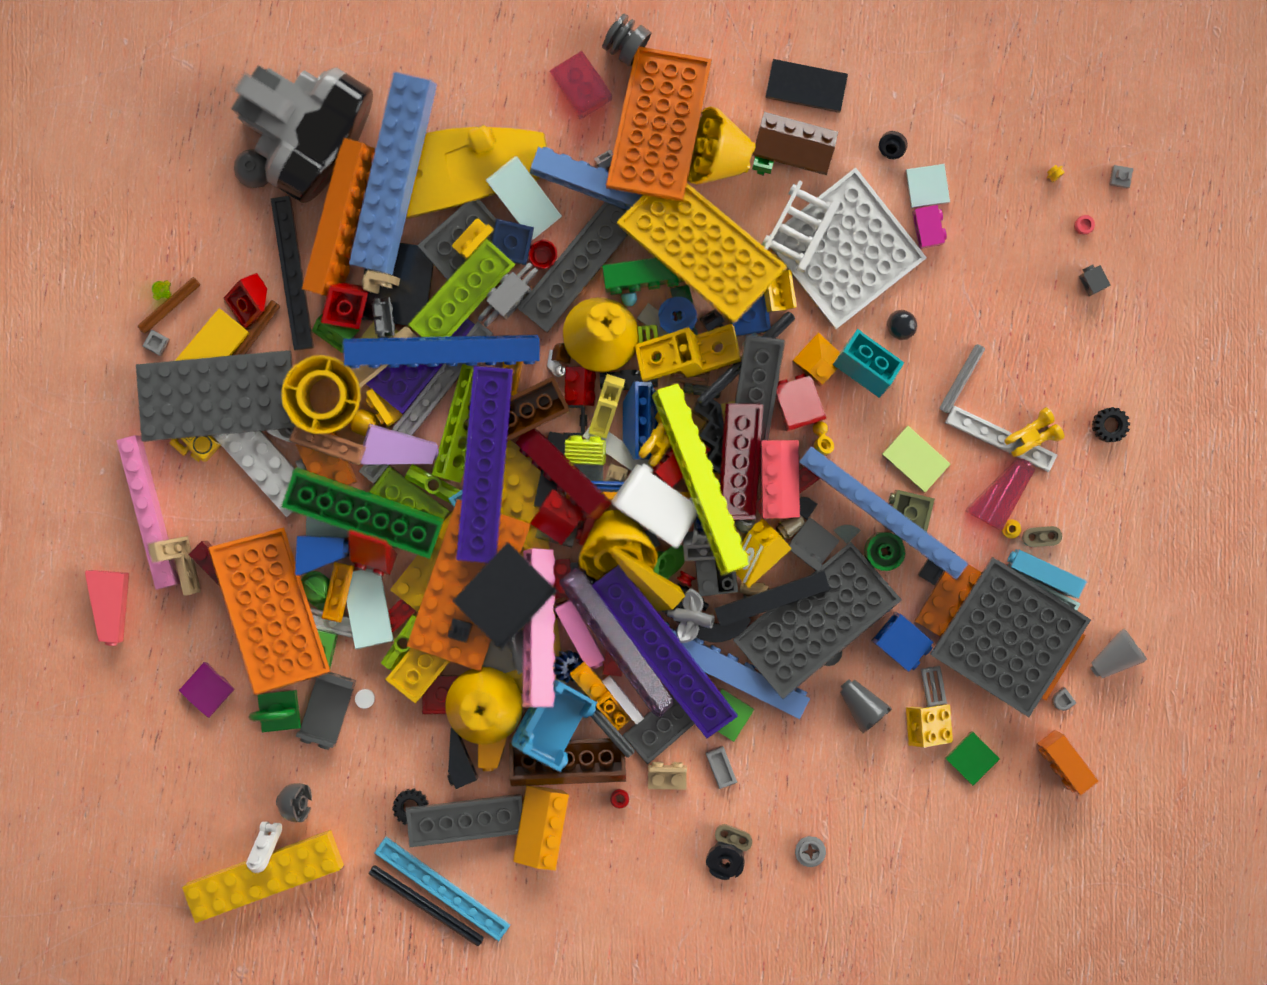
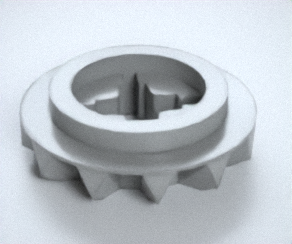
(817, 856)

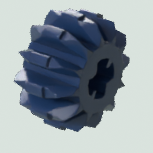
(566, 658)

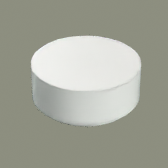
(365, 698)

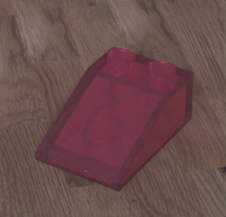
(581, 85)

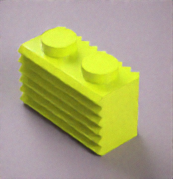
(586, 451)

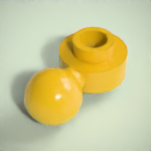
(823, 443)

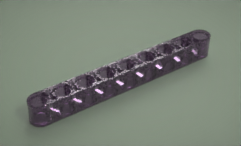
(616, 642)

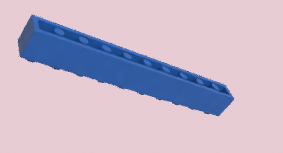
(441, 350)

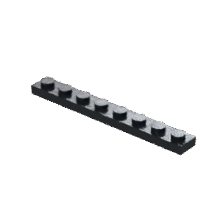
(292, 273)

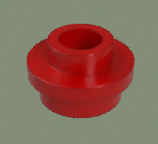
(617, 804)

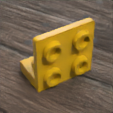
(929, 725)

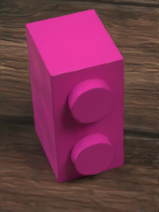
(929, 226)

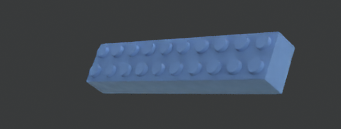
(393, 173)

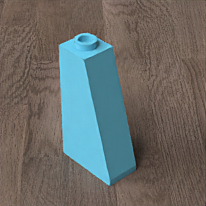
(1046, 573)

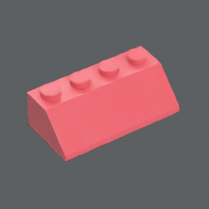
(779, 479)

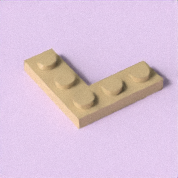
(178, 550)

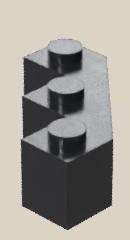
(712, 431)

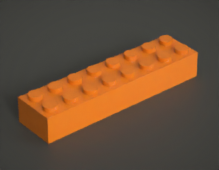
(339, 217)

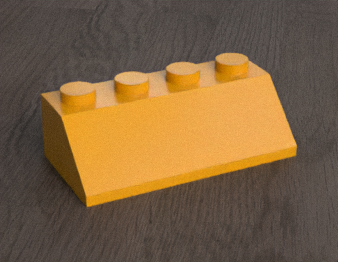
(541, 827)

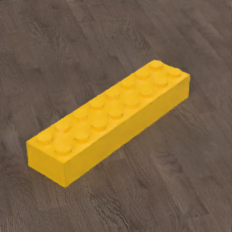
(286, 869)

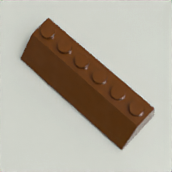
(587, 763)

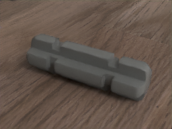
(696, 389)

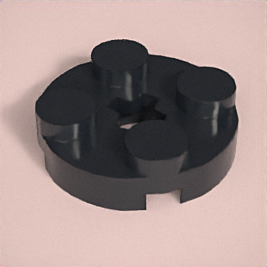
(725, 851)

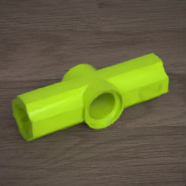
(422, 478)
(396, 652)

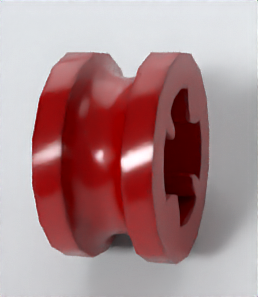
(685, 578)

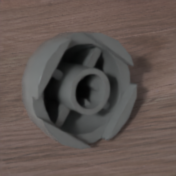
(250, 169)
(293, 802)

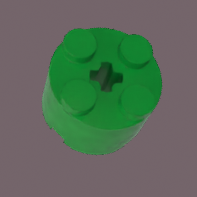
(894, 546)

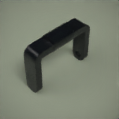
(583, 420)

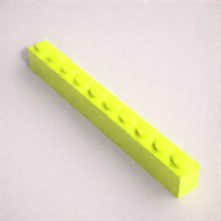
(700, 479)

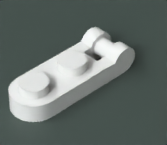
(264, 846)

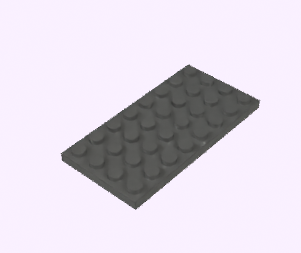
(213, 396)
(806, 634)

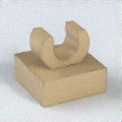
(616, 473)

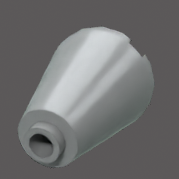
(1118, 656)

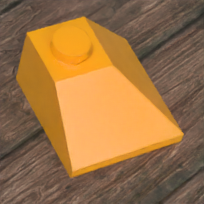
(817, 359)

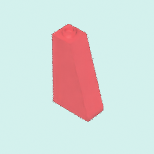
(108, 602)

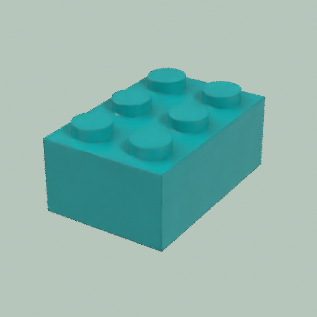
(868, 363)

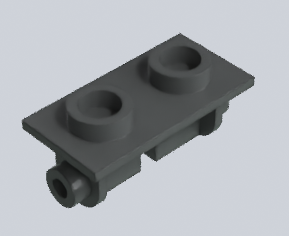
(383, 308)

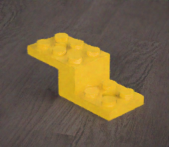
(688, 352)

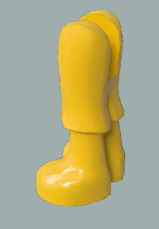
(1030, 436)
(656, 444)

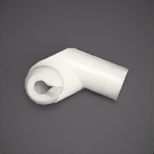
(555, 367)

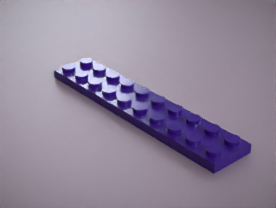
(484, 464)
(664, 652)

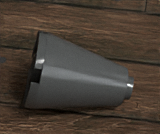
(863, 705)

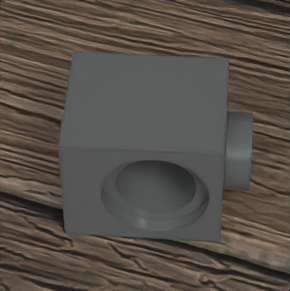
(1094, 279)

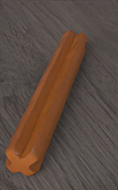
(166, 307)
(257, 328)

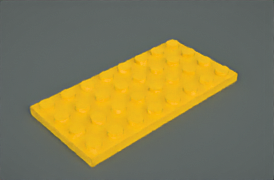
(704, 250)

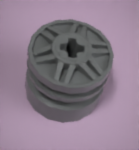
(626, 39)

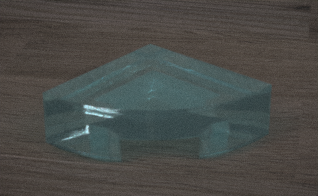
(846, 532)

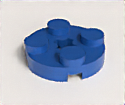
(673, 305)

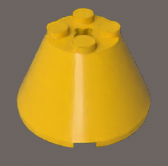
(719, 149)
(600, 334)
(490, 690)

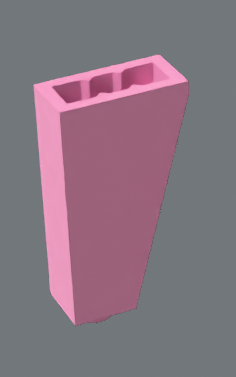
(580, 634)

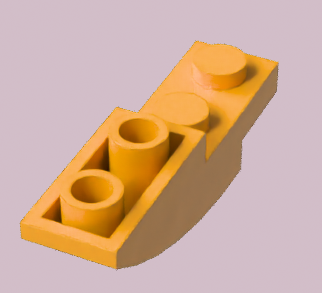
(597, 691)

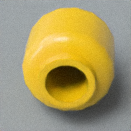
(481, 139)
(361, 421)

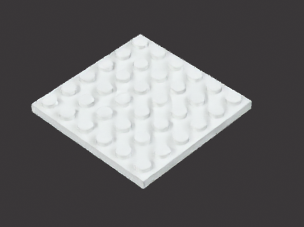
(858, 254)

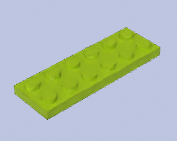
(462, 292)

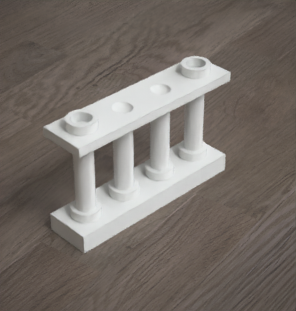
(819, 225)

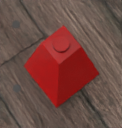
(247, 299)

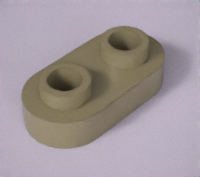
(1041, 536)
(733, 836)

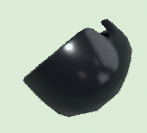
(902, 324)

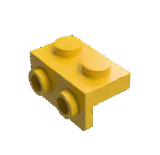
(781, 294)
(386, 412)

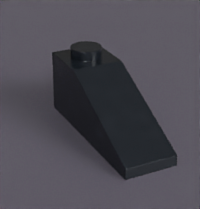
(460, 764)

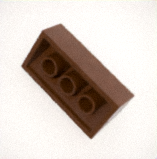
(795, 143)
(535, 407)

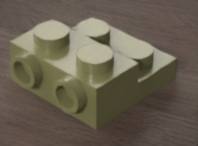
(913, 506)

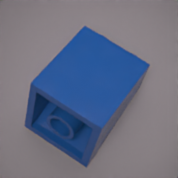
(319, 551)
(903, 641)

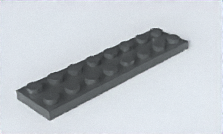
(575, 267)

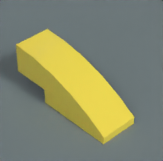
(606, 406)

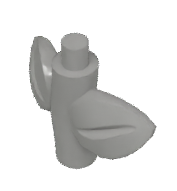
(690, 617)

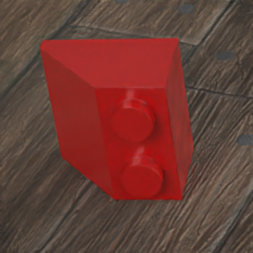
(344, 305)
(557, 517)

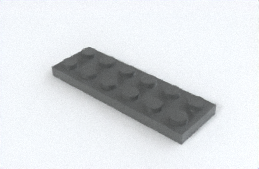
(760, 376)
(464, 820)

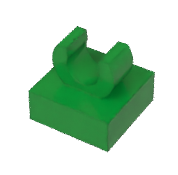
(762, 165)

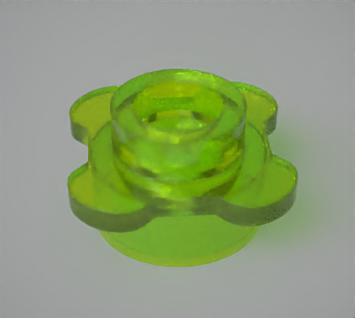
(156, 289)

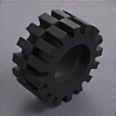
(1122, 421)
(398, 808)

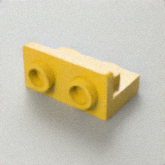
(472, 238)

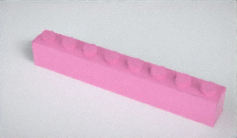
(146, 507)
(539, 640)

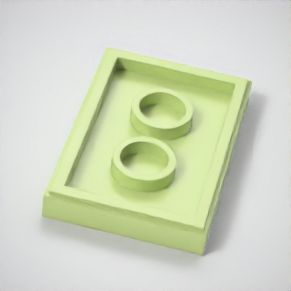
(916, 459)

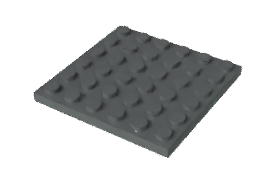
(1010, 637)

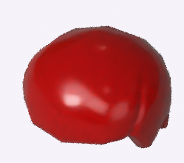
(542, 254)

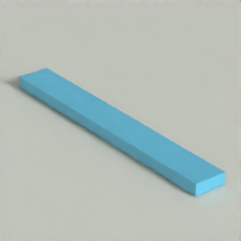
(442, 888)

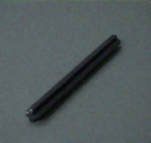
(730, 374)
(426, 905)

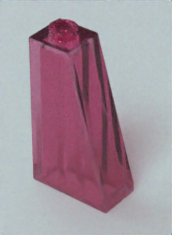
(1001, 496)

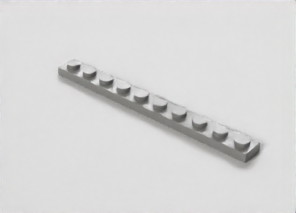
(424, 404)

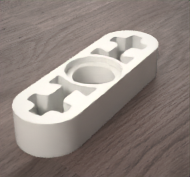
(622, 699)

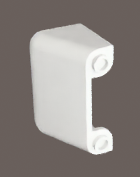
(656, 505)

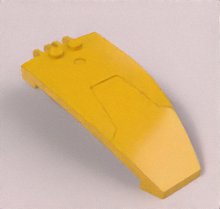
(455, 175)

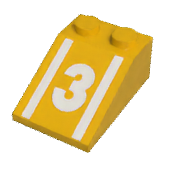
(763, 549)

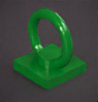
(277, 711)

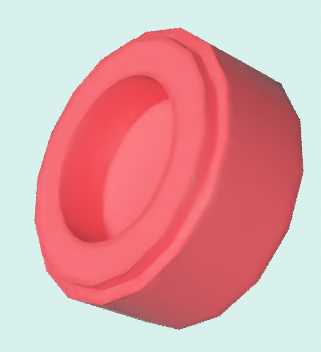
(1084, 224)

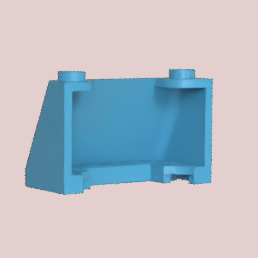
(548, 730)

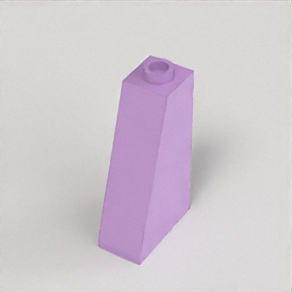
(394, 447)

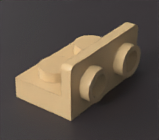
(373, 281)
(667, 776)

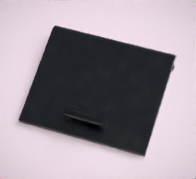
(414, 286)
(504, 595)

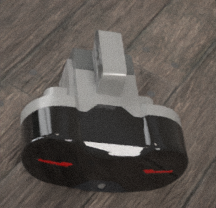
(302, 124)

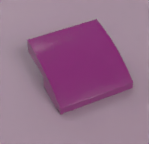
(206, 689)

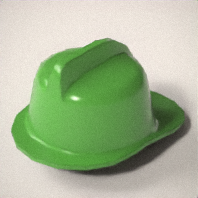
(669, 561)
(316, 588)

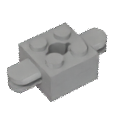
(508, 295)

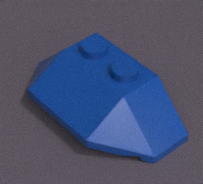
(638, 417)

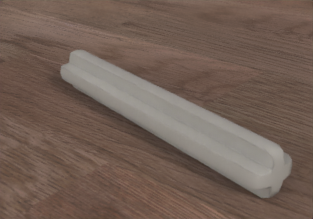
(962, 378)

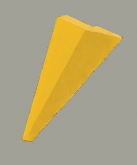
(657, 589)

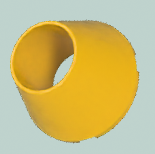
(297, 391)
(622, 532)

